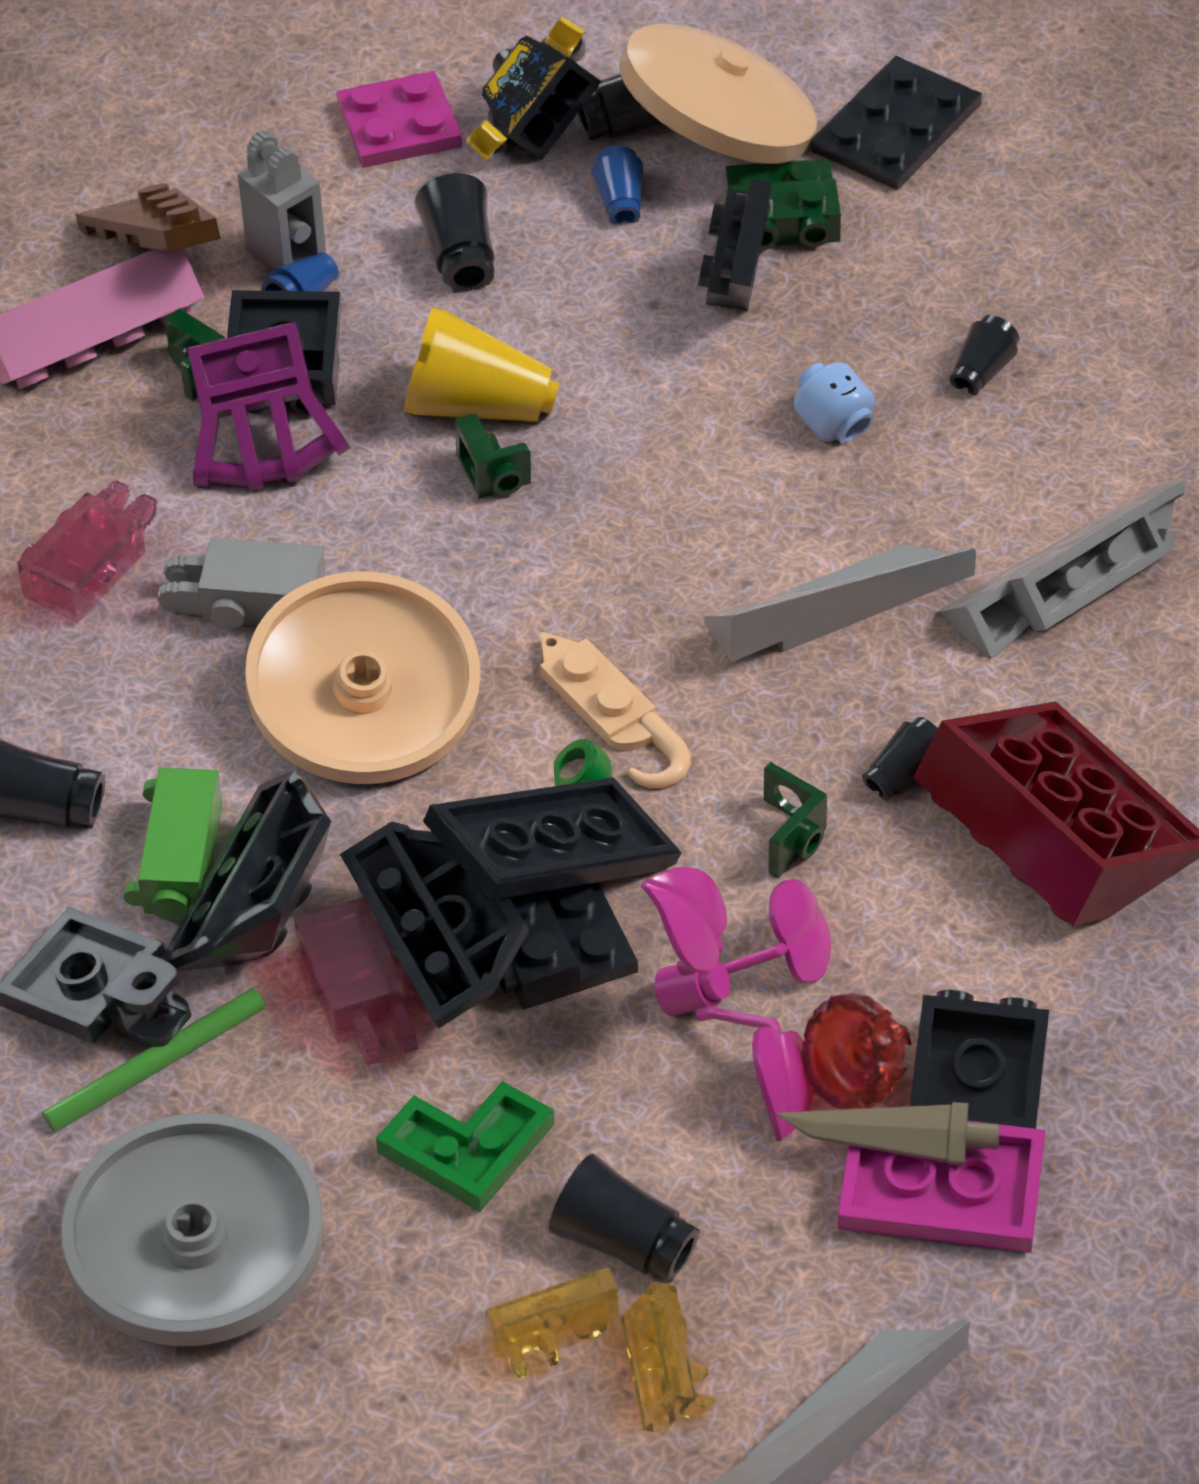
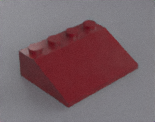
(1055, 814)

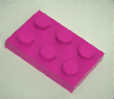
(979, 1204)

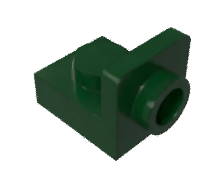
(185, 332)
(485, 464)

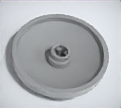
(192, 1229)

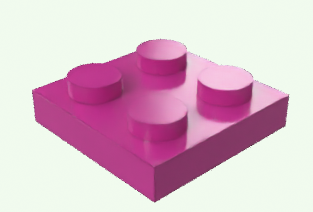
(399, 119)

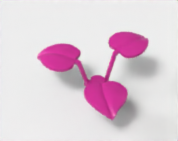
(694, 921)

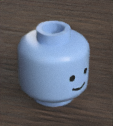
(834, 402)

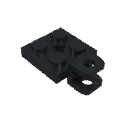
(124, 988)

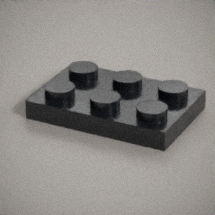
(896, 122)

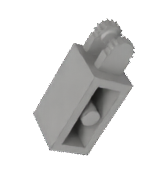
(279, 204)
(238, 579)

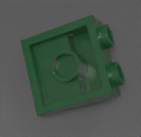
(801, 203)

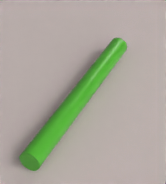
(153, 1060)

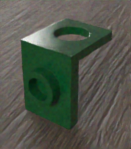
(804, 829)

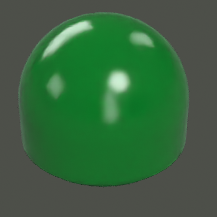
(596, 764)

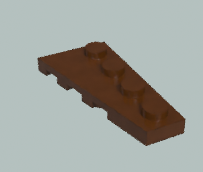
(157, 220)

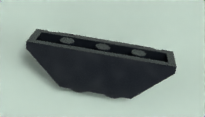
(255, 879)
(435, 918)

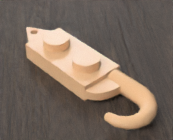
(612, 706)

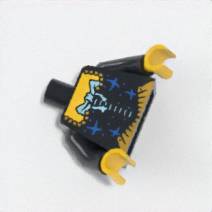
(534, 92)

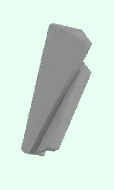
(1068, 572)
(838, 599)
(850, 1407)

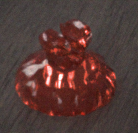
(853, 1051)

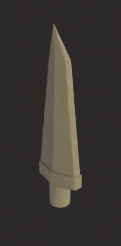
(914, 1131)

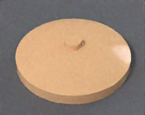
(717, 93)
(362, 677)

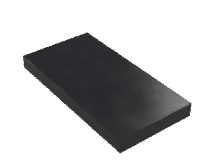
(551, 837)

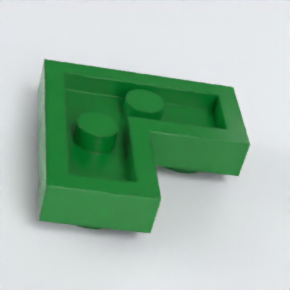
(472, 1157)

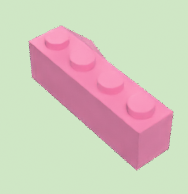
(94, 310)

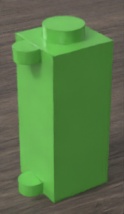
(177, 841)

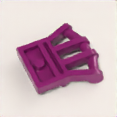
(249, 375)

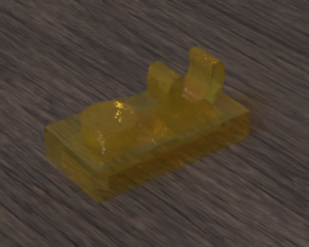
(538, 1319)
(660, 1362)

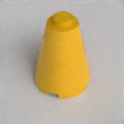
(474, 372)

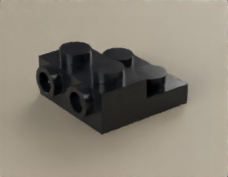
(740, 234)
(318, 325)
(569, 945)
(981, 1057)

